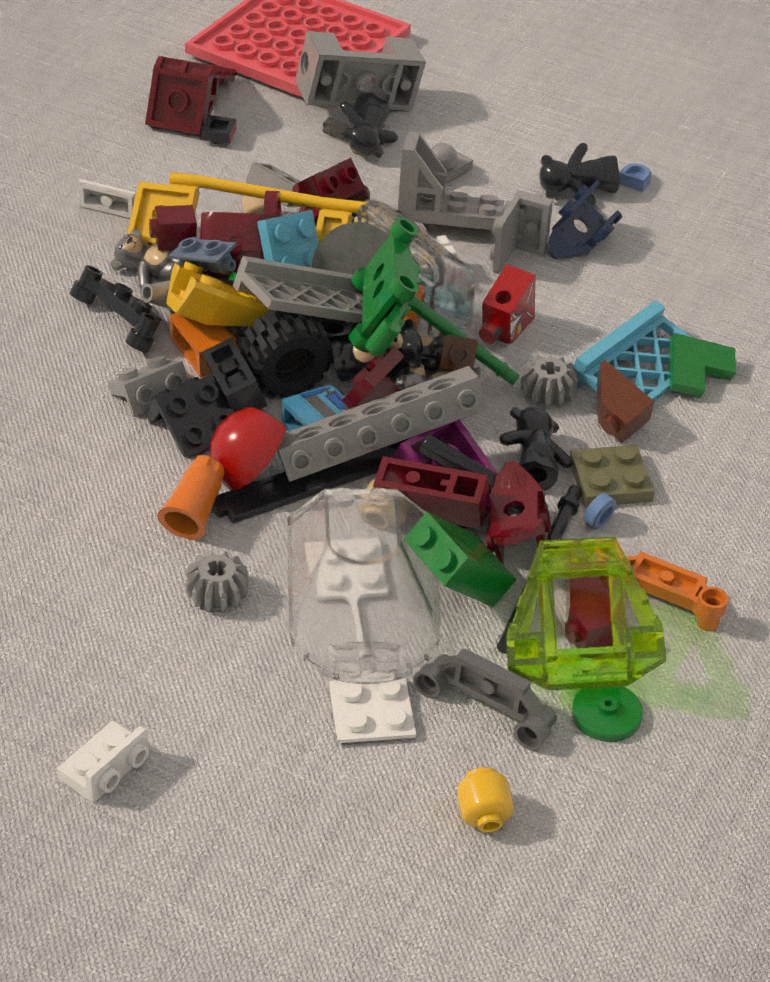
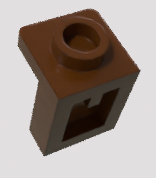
(457, 352)

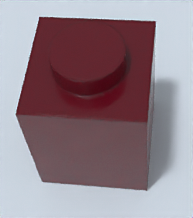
(172, 225)

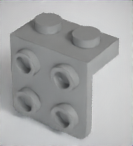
(522, 226)

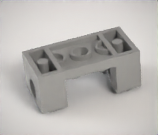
(332, 75)

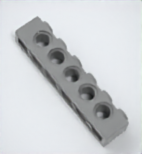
(381, 423)

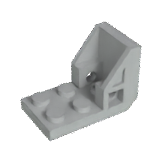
(424, 196)

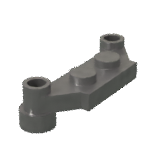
(494, 686)

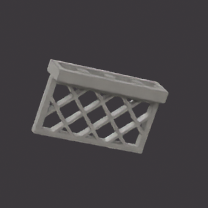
(300, 289)

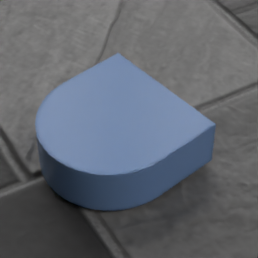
(635, 176)

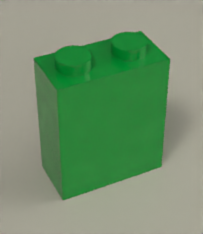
(459, 559)

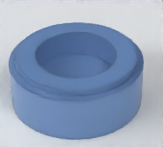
(600, 510)

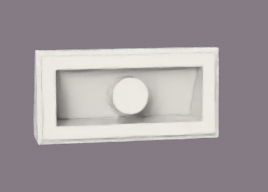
(106, 198)

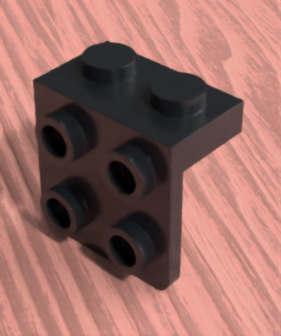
(191, 413)

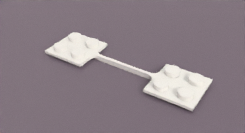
(371, 711)

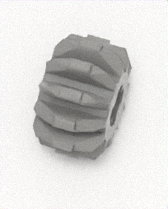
(548, 380)
(217, 581)

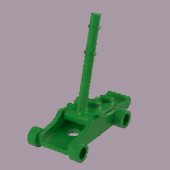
(389, 294)

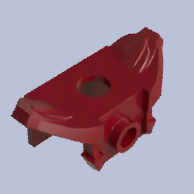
(337, 182)
(516, 487)

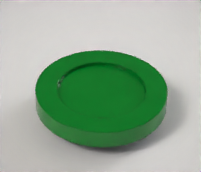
(607, 713)

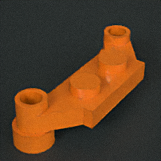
(680, 588)

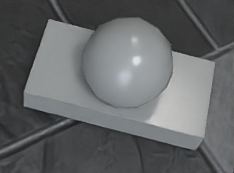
(452, 160)

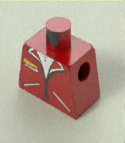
(508, 306)

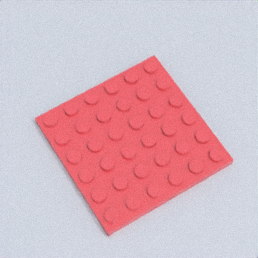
(268, 36)

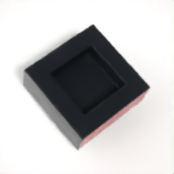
(218, 129)

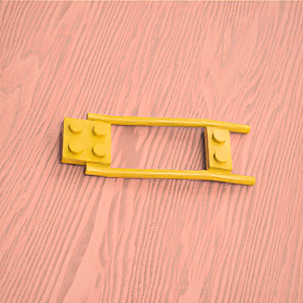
(185, 191)

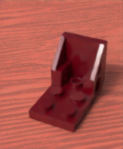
(183, 93)

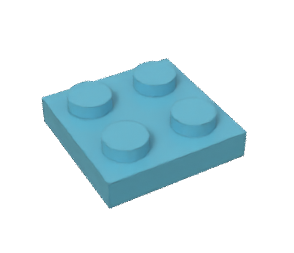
(289, 238)

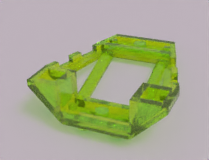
(634, 649)

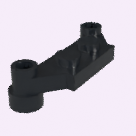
(122, 301)

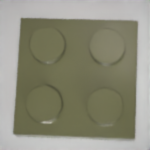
(612, 471)

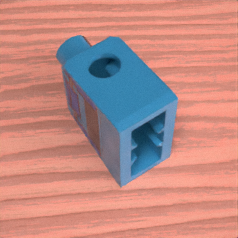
(311, 407)

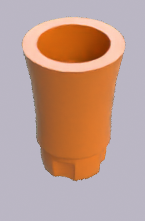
(193, 498)

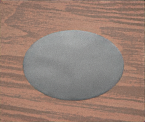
(348, 248)

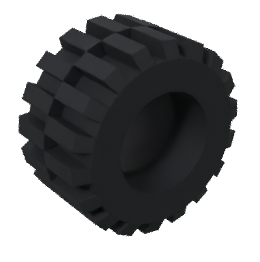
(286, 352)

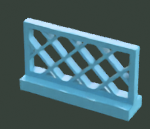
(617, 346)

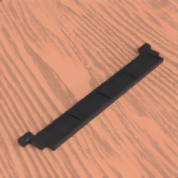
(278, 491)

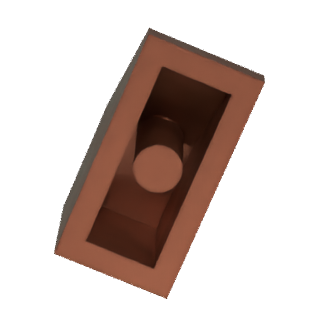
(620, 403)

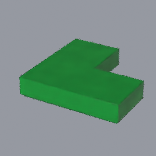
(693, 359)

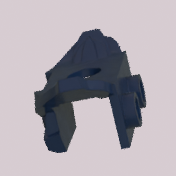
(567, 239)

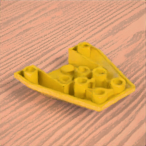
(210, 299)

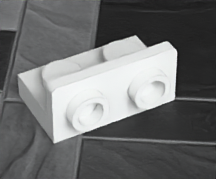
(104, 760)

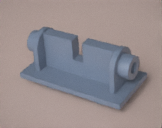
(207, 254)

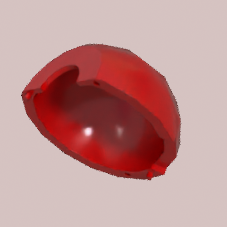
(245, 445)

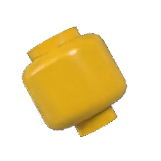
(485, 799)

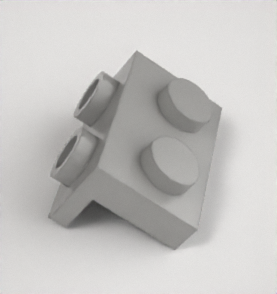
(143, 384)

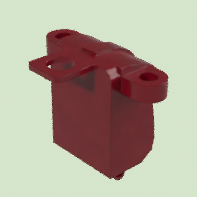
(240, 229)

